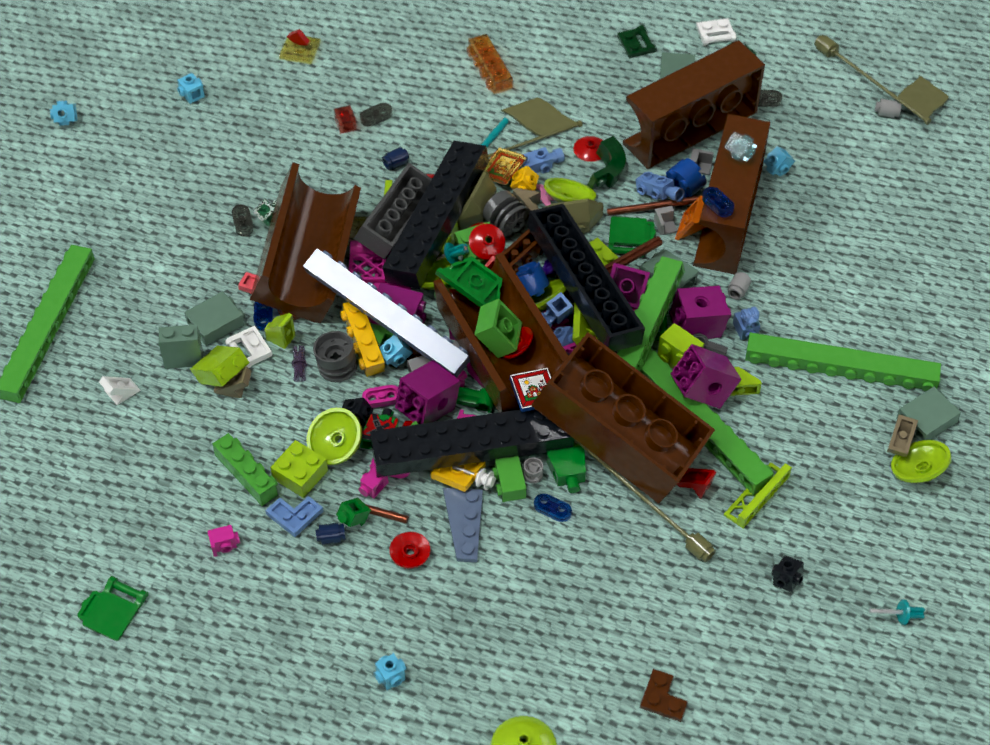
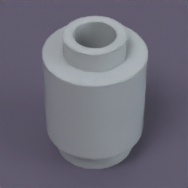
(888, 108)
(739, 285)

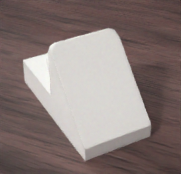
(119, 388)

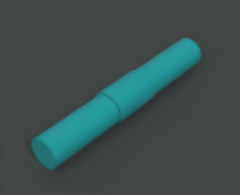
(495, 132)

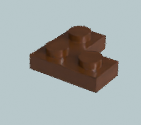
(659, 701)

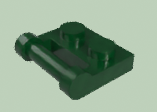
(631, 43)

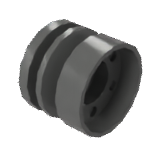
(506, 213)
(335, 356)

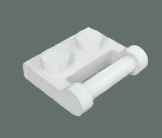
(713, 28)
(253, 343)

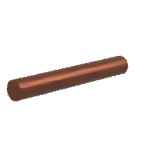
(388, 514)

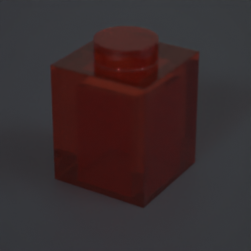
(345, 119)

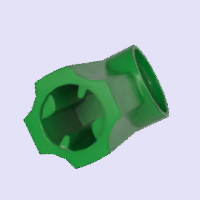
(475, 398)

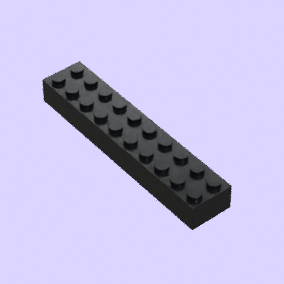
(435, 215)
(586, 278)
(465, 441)

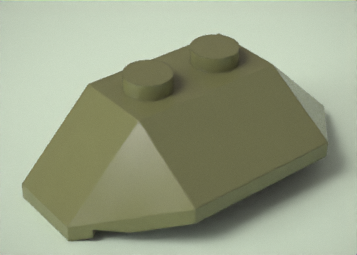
(474, 207)
(584, 212)

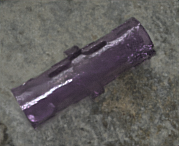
(299, 363)

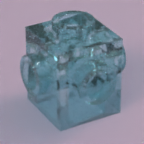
(741, 146)

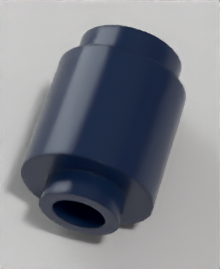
(395, 158)
(330, 533)

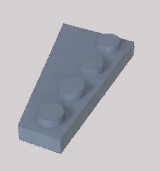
(464, 521)

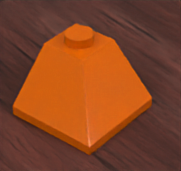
(690, 220)

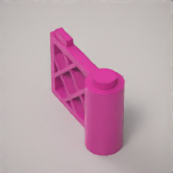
(360, 252)

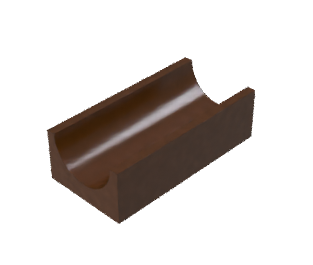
(694, 103)
(299, 226)
(724, 237)
(494, 372)
(623, 418)

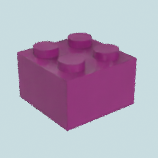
(631, 282)

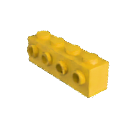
(363, 340)

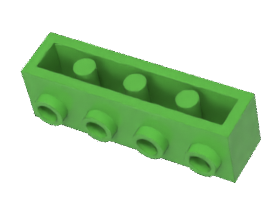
(245, 469)

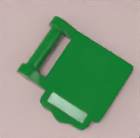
(629, 232)
(108, 612)

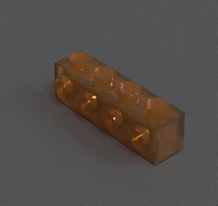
(489, 64)

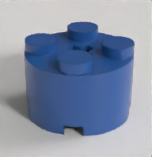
(687, 176)
(533, 278)

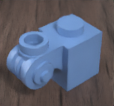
(557, 309)
(746, 322)

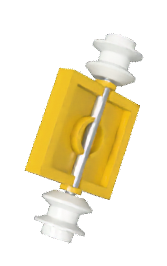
(463, 476)

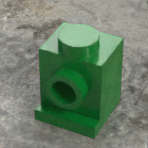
(347, 514)

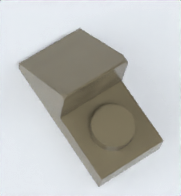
(528, 198)
(236, 385)
(902, 435)

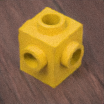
(525, 179)

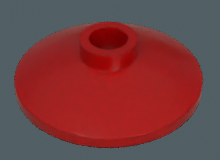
(586, 152)
(480, 247)
(525, 339)
(409, 542)

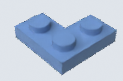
(295, 519)

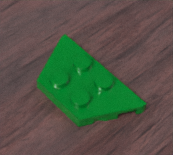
(472, 280)

